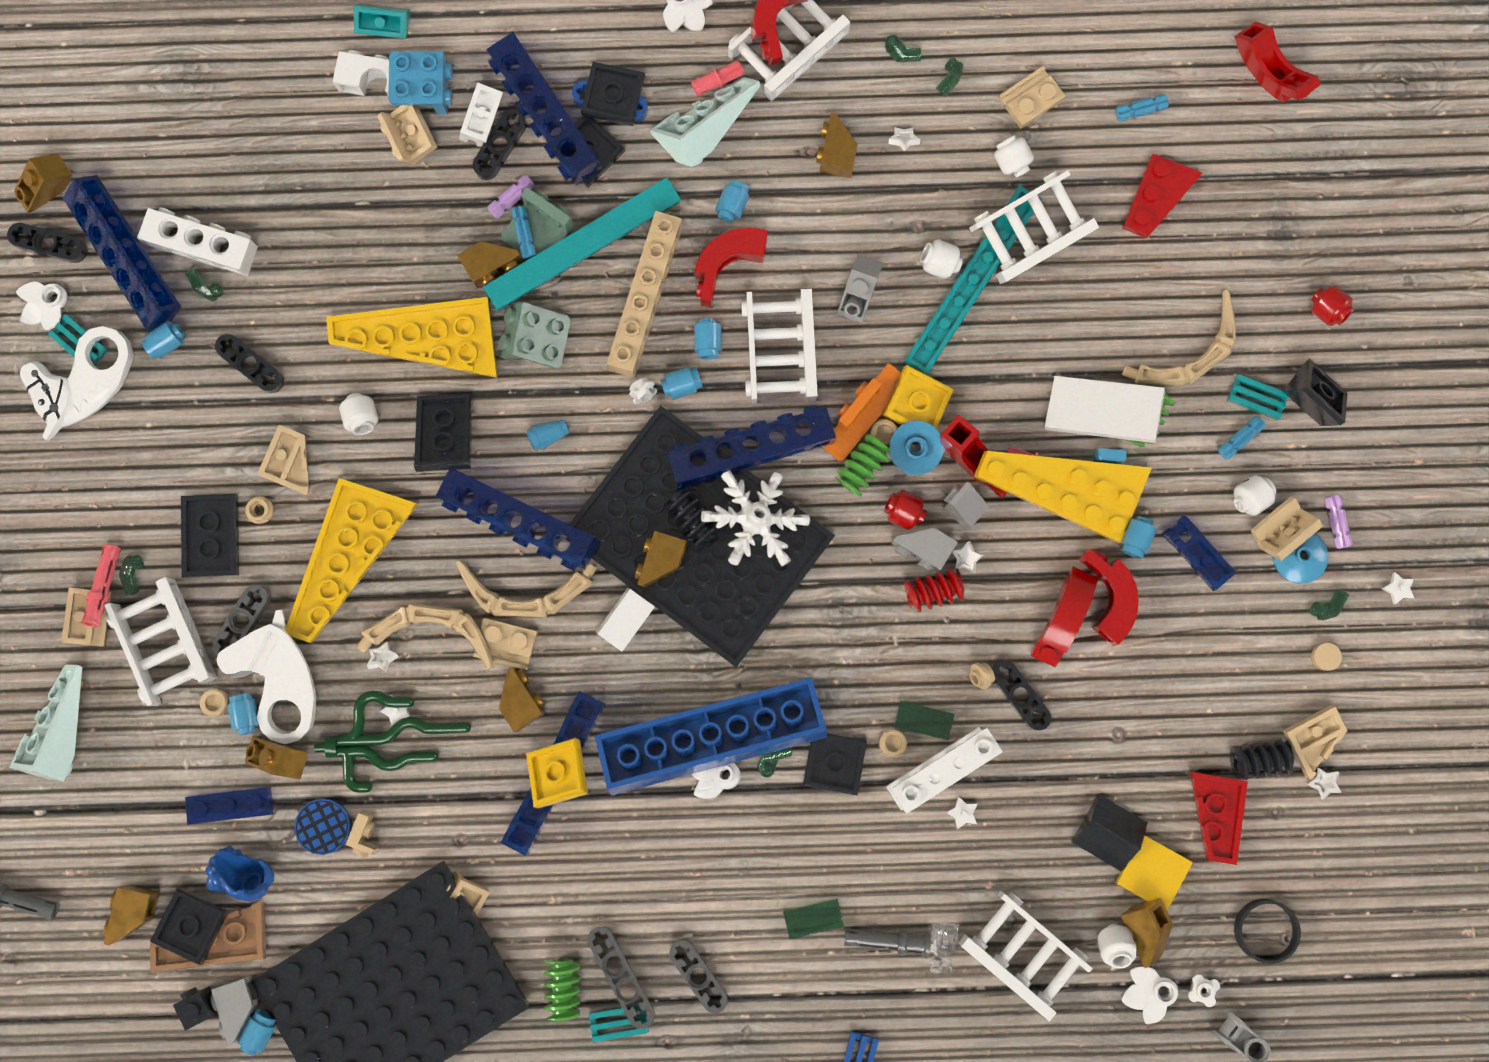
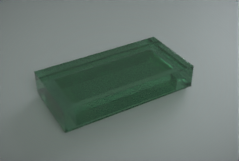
(924, 720)
(813, 918)

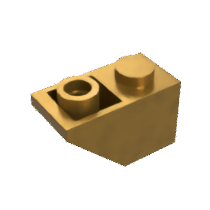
(839, 150)
(42, 181)
(488, 261)
(662, 558)
(518, 702)
(276, 758)
(130, 911)
(1150, 929)

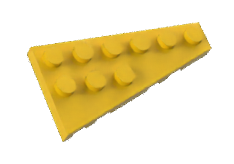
(435, 334)
(1080, 491)
(349, 542)

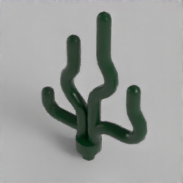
(353, 743)

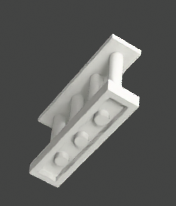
(794, 64)
(1055, 239)
(803, 332)
(177, 619)
(943, 769)
(999, 963)

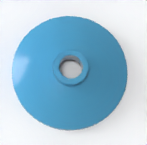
(917, 461)
(1304, 571)

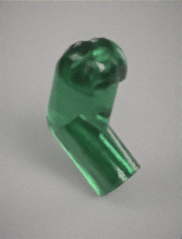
(899, 52)
(953, 78)
(209, 292)
(127, 572)
(1330, 609)
(769, 761)

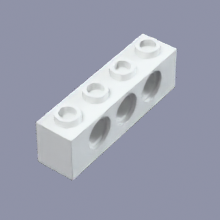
(236, 258)

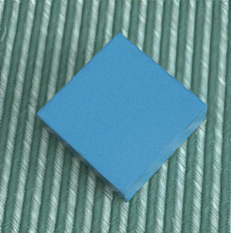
(1109, 456)

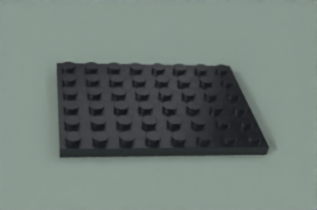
(708, 595)
(394, 981)

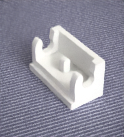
(480, 114)
(624, 619)

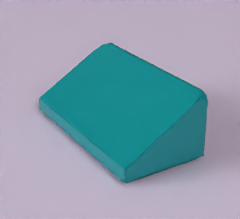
(381, 20)

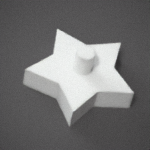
(904, 138)
(967, 558)
(1399, 588)
(381, 657)
(395, 713)
(1325, 783)
(963, 813)

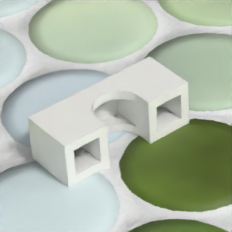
(356, 71)

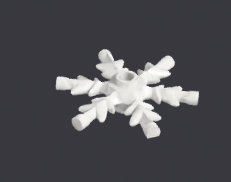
(755, 518)

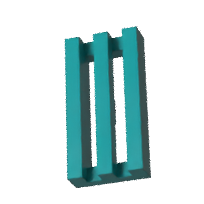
(61, 328)
(1280, 405)
(594, 1026)

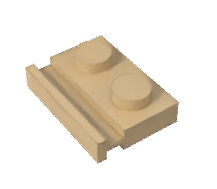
(1032, 97)
(73, 630)
(508, 643)

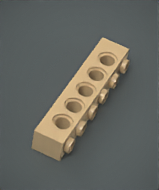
(645, 294)

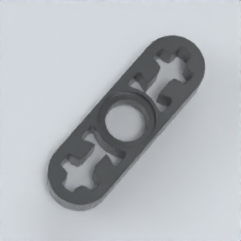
(247, 600)
(716, 989)

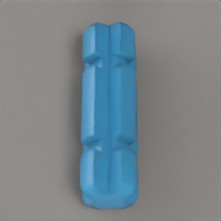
(1141, 107)
(523, 232)
(1241, 437)

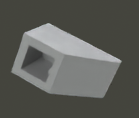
(859, 288)
(965, 505)
(927, 546)
(234, 1004)

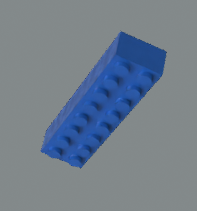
(710, 736)

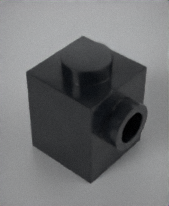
(194, 1007)

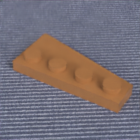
(237, 941)

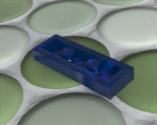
(229, 805)

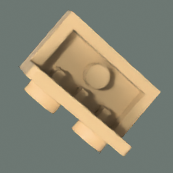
(407, 133)
(1285, 529)

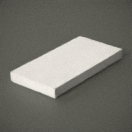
(1105, 409)

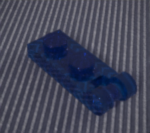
(1199, 553)

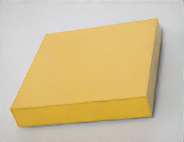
(917, 398)
(556, 773)
(1154, 872)

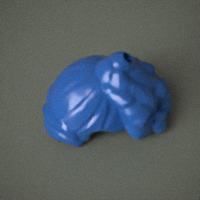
(238, 874)

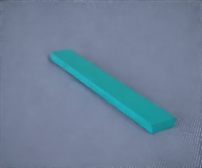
(581, 244)
(965, 291)

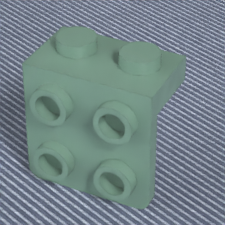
(547, 222)
(534, 335)

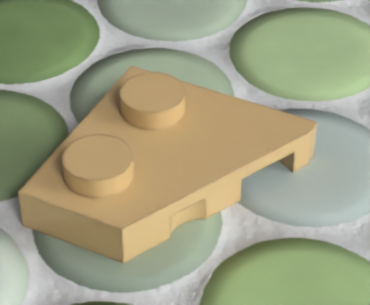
(287, 460)
(1315, 738)

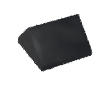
(1318, 395)
(1111, 833)

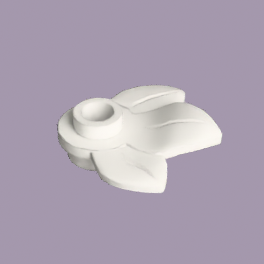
(685, 13)
(39, 306)
(712, 783)
(1145, 995)

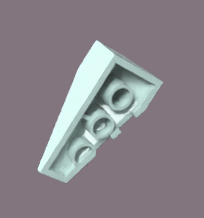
(698, 131)
(53, 740)

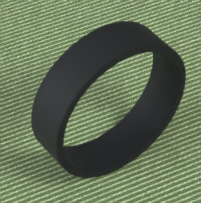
(1296, 931)

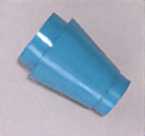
(546, 433)

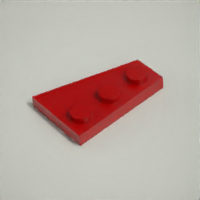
(1158, 193)
(1220, 815)

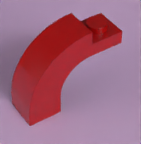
(764, 27)
(1270, 67)
(728, 247)
(966, 448)
(1122, 596)
(1066, 617)

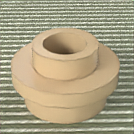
(252, 506)
(981, 675)

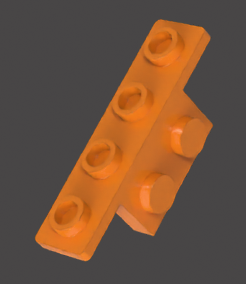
(863, 413)

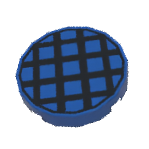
(322, 826)

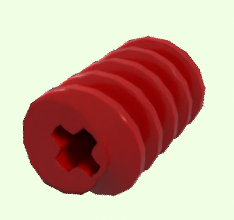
(934, 590)

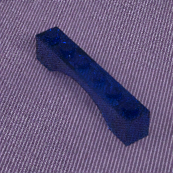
(530, 820)

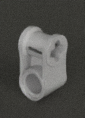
(1239, 1037)

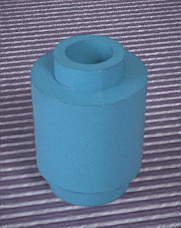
(732, 201)
(707, 338)
(163, 340)
(681, 382)
(1138, 537)
(243, 713)
(256, 1032)

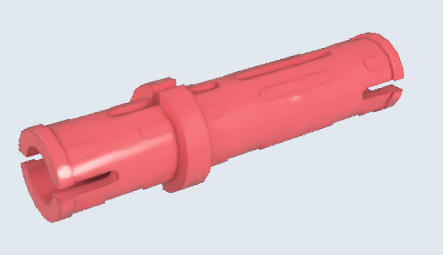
(102, 581)

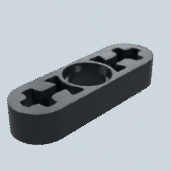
(516, 133)
(39, 234)
(238, 364)
(1032, 696)

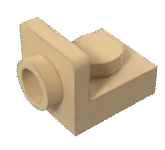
(362, 829)
(473, 892)

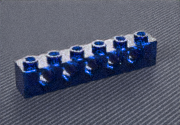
(510, 52)
(121, 251)
(814, 417)
(458, 485)

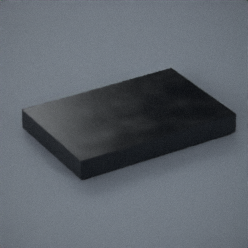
(443, 432)
(209, 536)

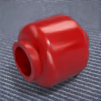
(1332, 305)
(905, 509)

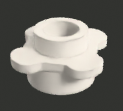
(642, 391)
(1195, 993)

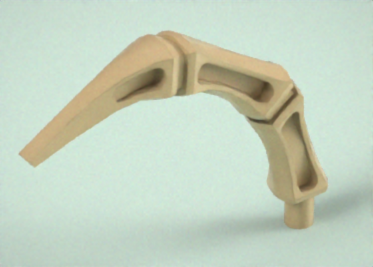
(1191, 371)
(535, 607)
(420, 613)

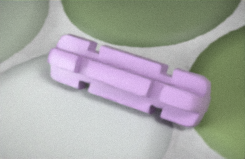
(510, 196)
(1338, 521)

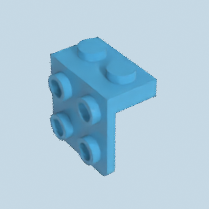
(420, 79)

